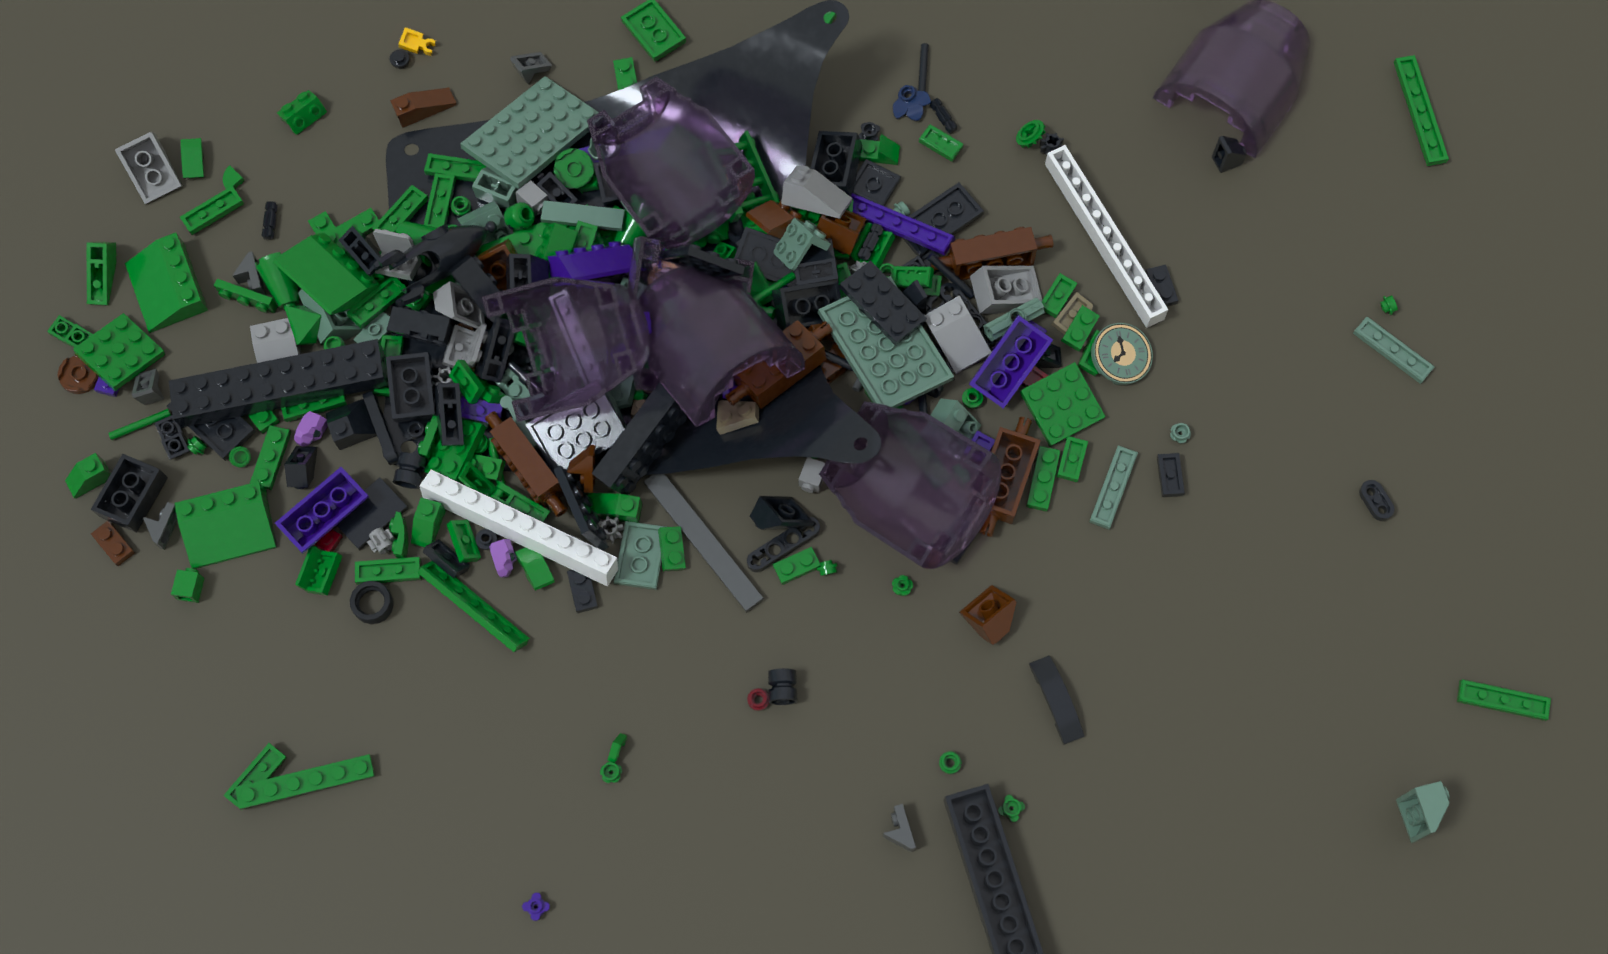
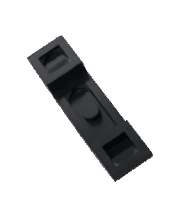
(1057, 699)

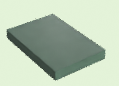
(639, 556)

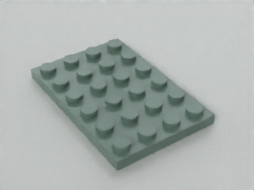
(530, 132)
(886, 371)

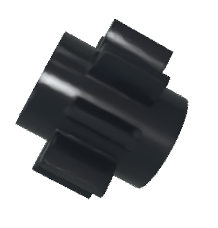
(1050, 143)

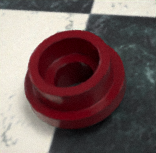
(758, 693)

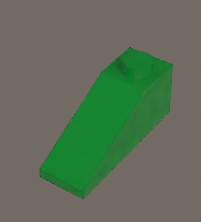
(100, 271)
(616, 505)

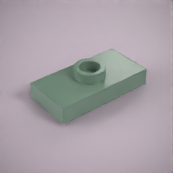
(374, 329)

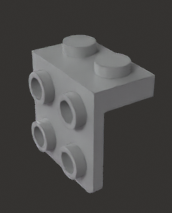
(392, 241)
(464, 345)

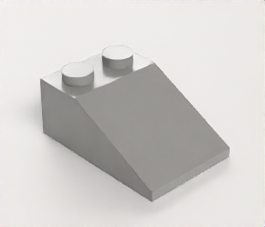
(148, 167)
(814, 193)
(1004, 287)
(957, 334)
(273, 340)

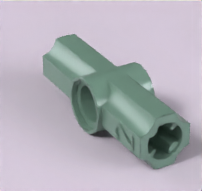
(1028, 311)

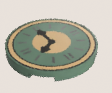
(1122, 353)

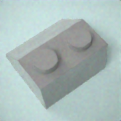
(457, 304)

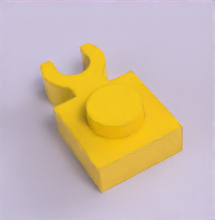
(413, 41)

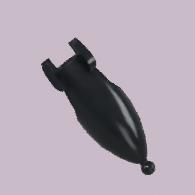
(443, 249)

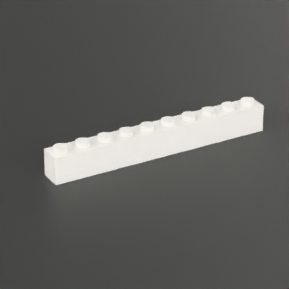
(1106, 236)
(520, 528)

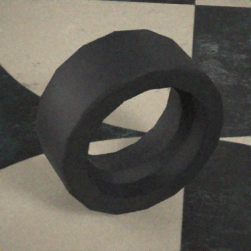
(363, 588)

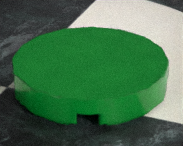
(574, 168)

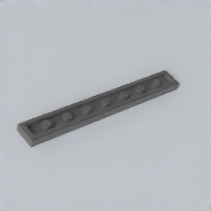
(704, 541)

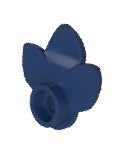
(912, 105)

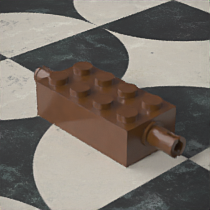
(999, 249)
(766, 382)
(1016, 457)
(527, 463)

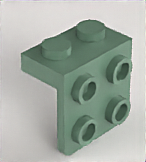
(797, 241)

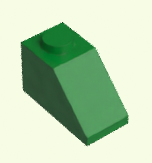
(87, 475)
(427, 522)

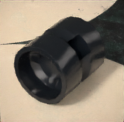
(409, 470)
(782, 686)

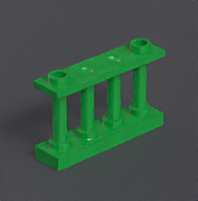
(761, 178)

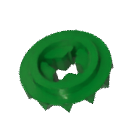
(1033, 127)

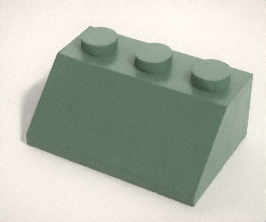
(331, 325)
(1423, 809)

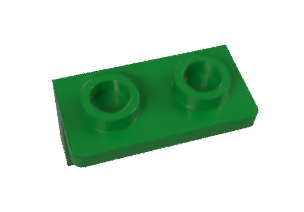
(302, 111)
(881, 249)
(318, 571)

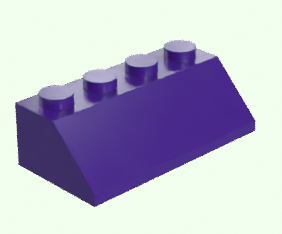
(593, 262)
(1010, 361)
(321, 510)

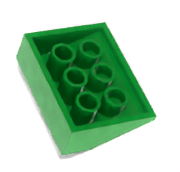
(326, 273)
(165, 283)
(226, 525)

